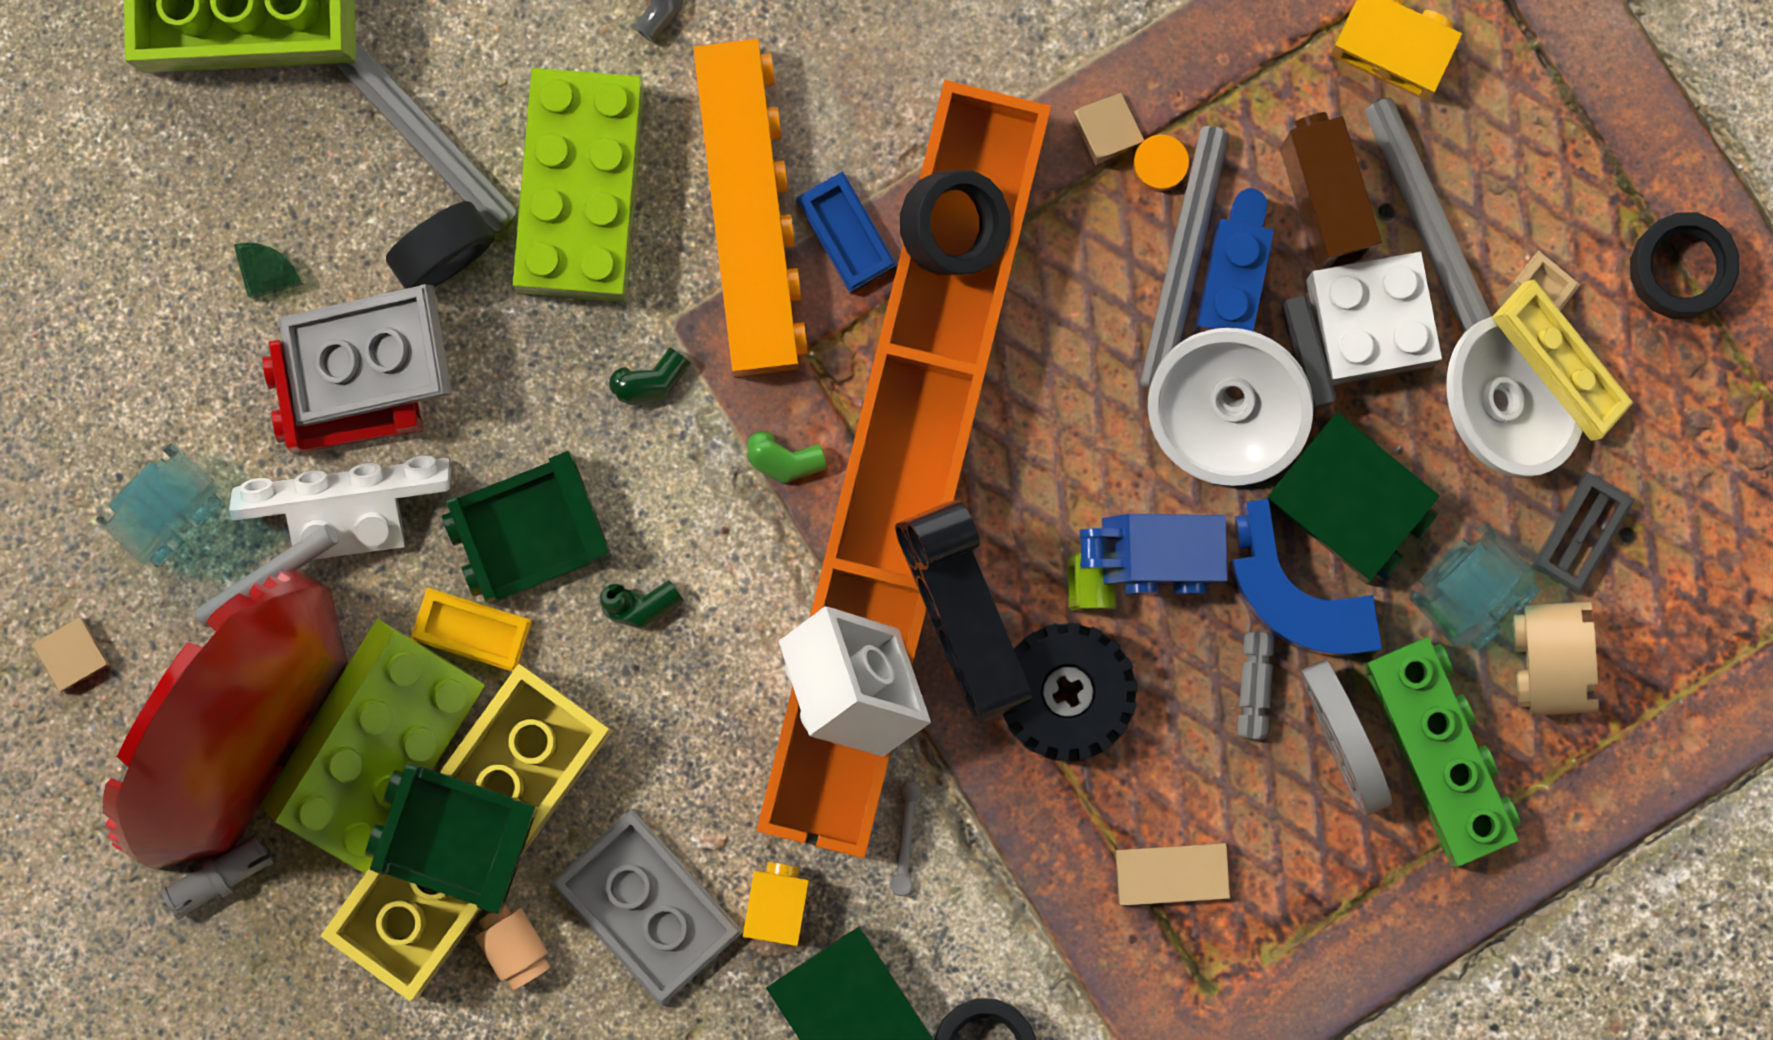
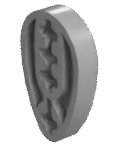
(1346, 739)

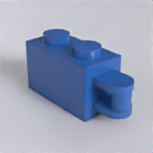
(1236, 266)
(1158, 551)

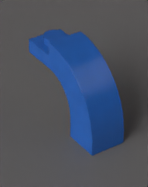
(1289, 614)

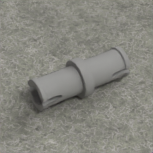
(217, 876)

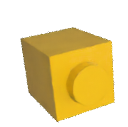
(776, 904)

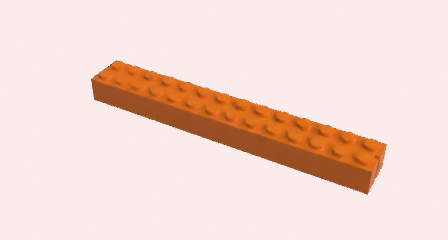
(908, 446)

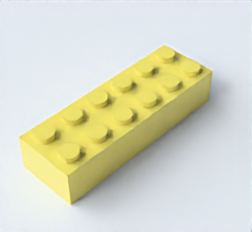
(524, 746)

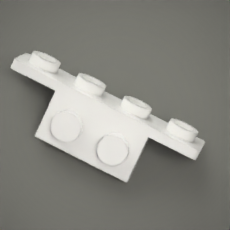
(355, 503)

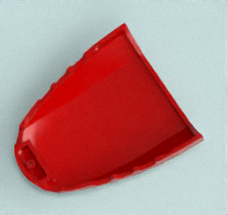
(225, 723)

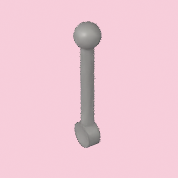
(901, 883)

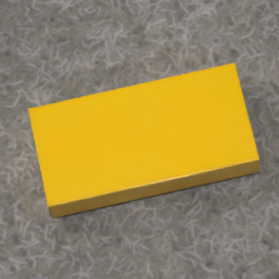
(471, 630)

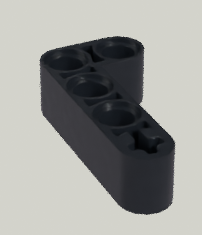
(943, 564)

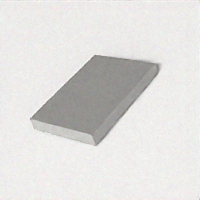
(365, 355)
(646, 907)

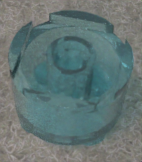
(160, 506)
(1475, 588)

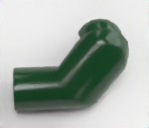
(636, 608)

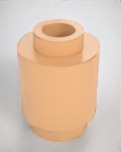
(512, 946)

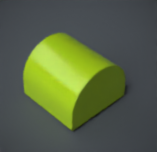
(1087, 588)

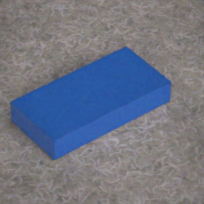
(846, 232)

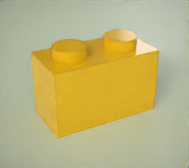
(1397, 44)

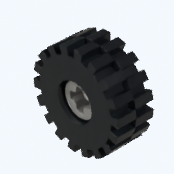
(1104, 703)

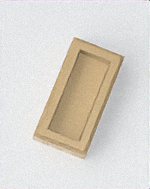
(1172, 874)

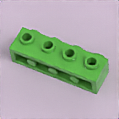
(1441, 751)

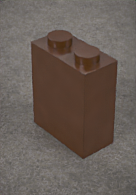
(1329, 191)

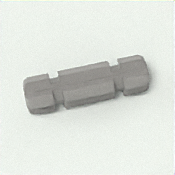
(1256, 685)

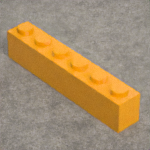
(747, 208)

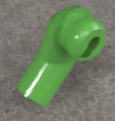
(781, 463)

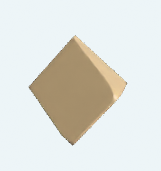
(1107, 128)
(1549, 276)

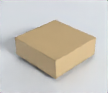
(71, 654)

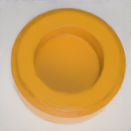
(1161, 163)

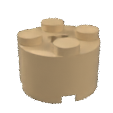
(1558, 658)

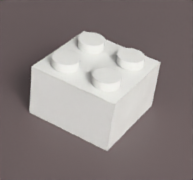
(1374, 318)
(853, 681)

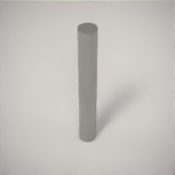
(290, 559)

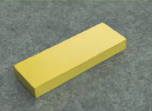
(1562, 360)

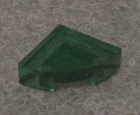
(265, 269)

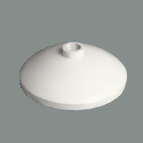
(1526, 426)
(1224, 436)

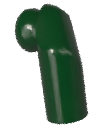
(649, 385)

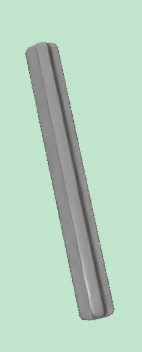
(428, 139)
(1427, 213)
(1186, 248)

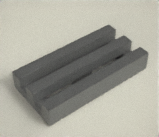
(1308, 349)
(1559, 572)

